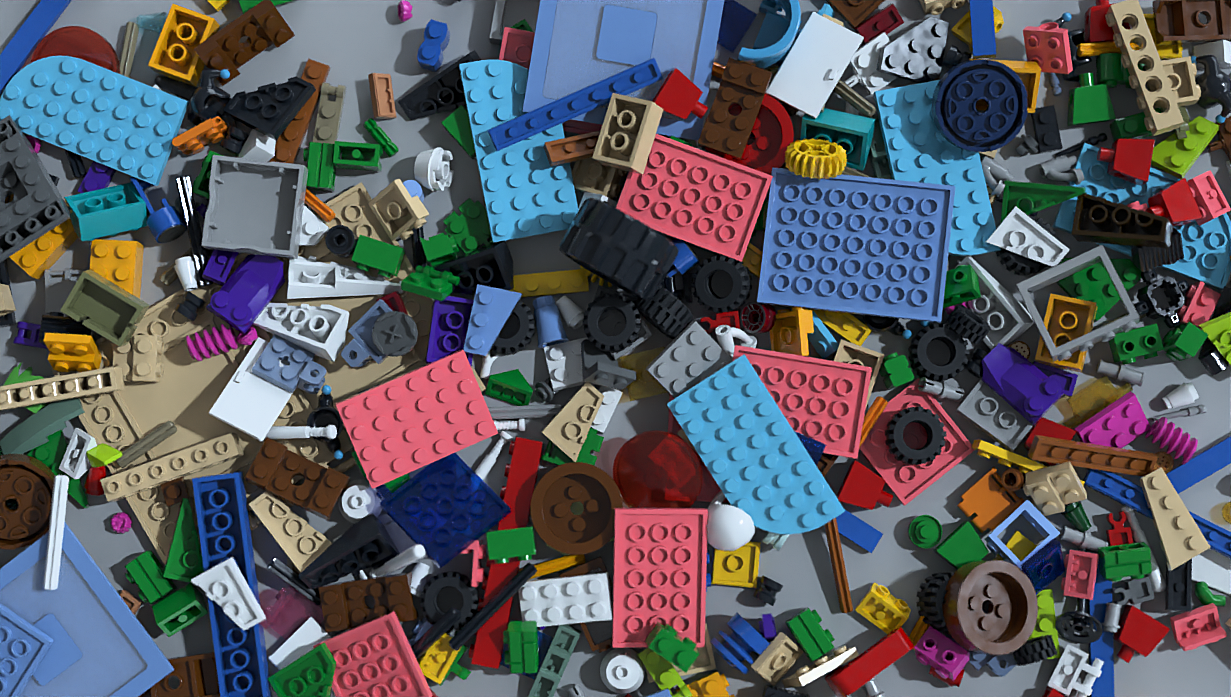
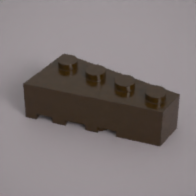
(1113, 223)

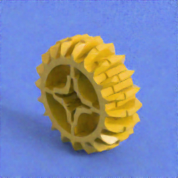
(815, 158)

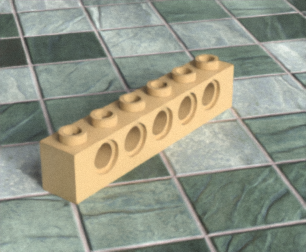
(1131, 12)
(61, 388)
(172, 467)

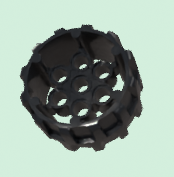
(618, 248)

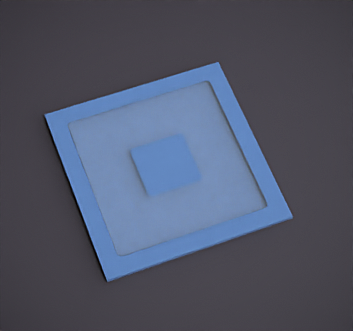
(596, 39)
(95, 635)

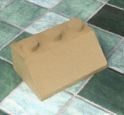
(858, 355)

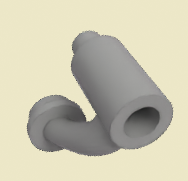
(1054, 170)
(995, 171)

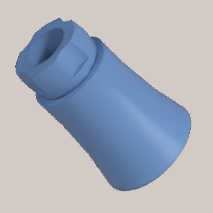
(548, 322)

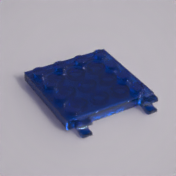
(444, 508)

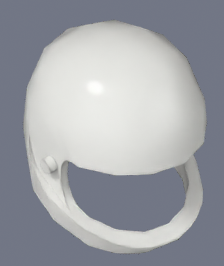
(727, 525)

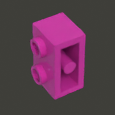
(941, 654)

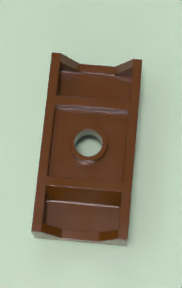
(1179, 22)
(262, 26)
(742, 86)
(277, 466)
(345, 601)
(196, 676)

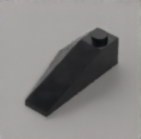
(439, 93)
(485, 266)
(358, 548)

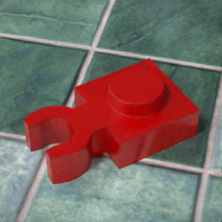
(724, 318)
(1118, 534)

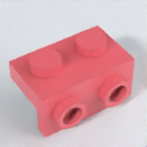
(1197, 627)

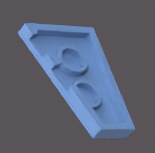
(487, 318)

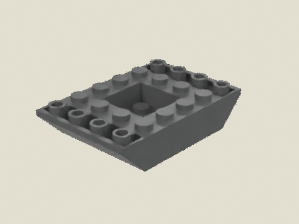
(36, 200)

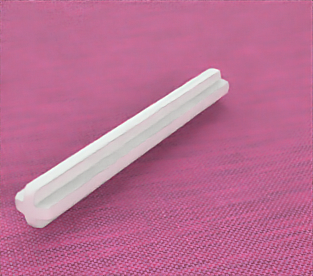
(55, 532)

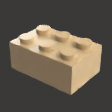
(627, 133)

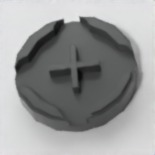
(394, 333)

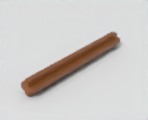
(838, 566)

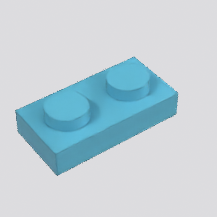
(821, 338)

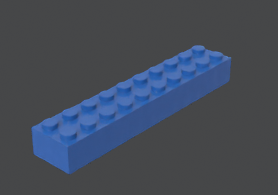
(223, 535)

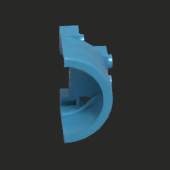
(775, 34)

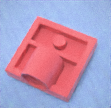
(1048, 47)

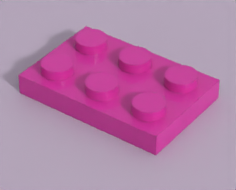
(1115, 424)

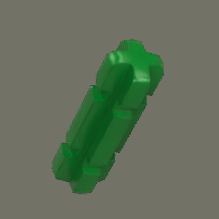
(381, 137)

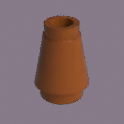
(1013, 479)

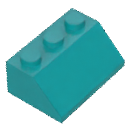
(845, 129)
(106, 211)

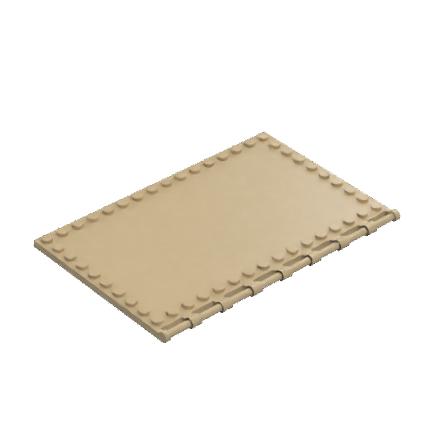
(193, 386)

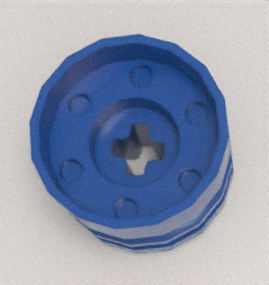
(740, 643)

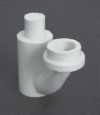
(725, 338)

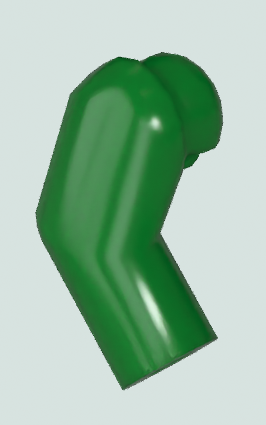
(1206, 597)

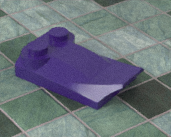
(248, 291)
(448, 328)
(1020, 382)

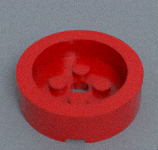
(772, 135)

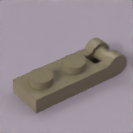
(329, 114)

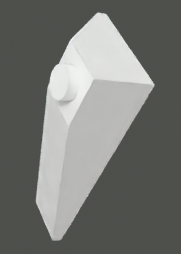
(998, 308)

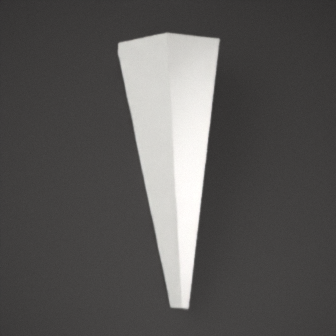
(317, 279)

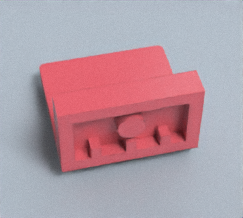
(479, 553)

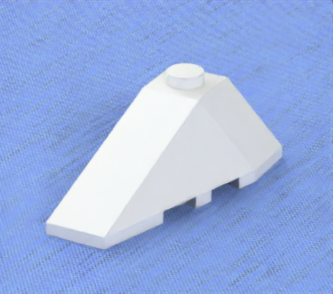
(311, 327)

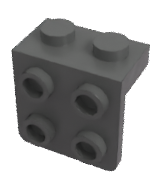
(602, 369)

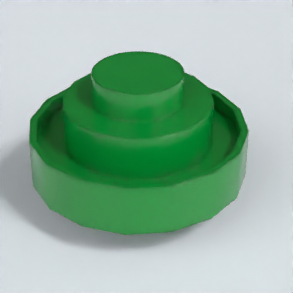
(925, 531)

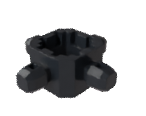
(1173, 290)

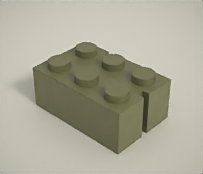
(110, 307)

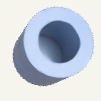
(414, 189)

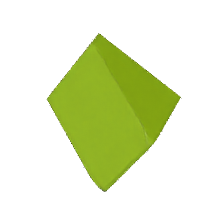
(102, 455)

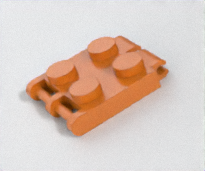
(200, 136)
(988, 502)

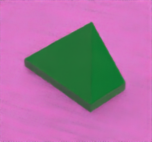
(510, 387)

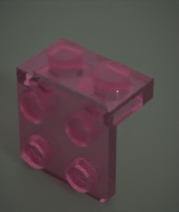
(290, 612)

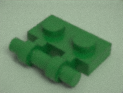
(430, 282)

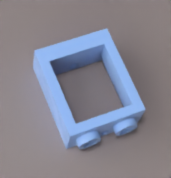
(1036, 519)

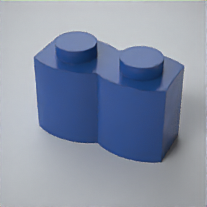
(431, 50)

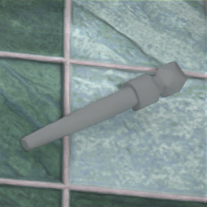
(1190, 411)

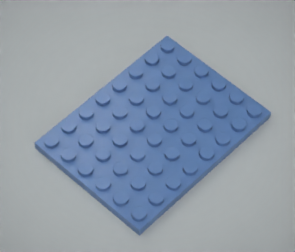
(857, 245)

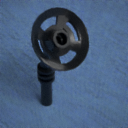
(1079, 623)

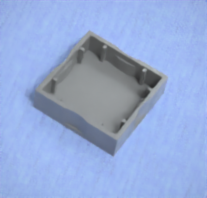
(255, 207)

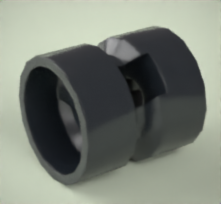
(341, 241)

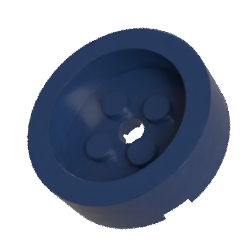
(956, 100)

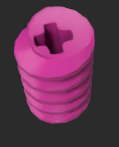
(212, 342)
(1173, 439)

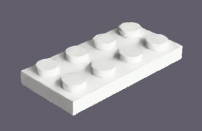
(567, 600)

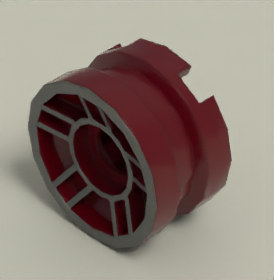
(750, 314)

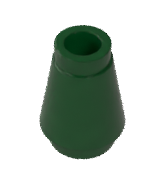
(1076, 516)

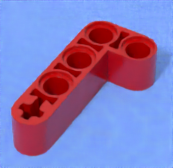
(869, 663)

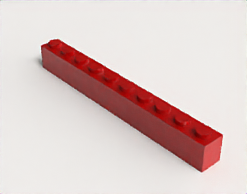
(517, 495)

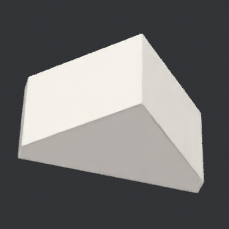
(1220, 49)
(258, 147)
(75, 460)

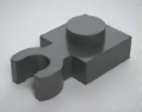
(1136, 591)

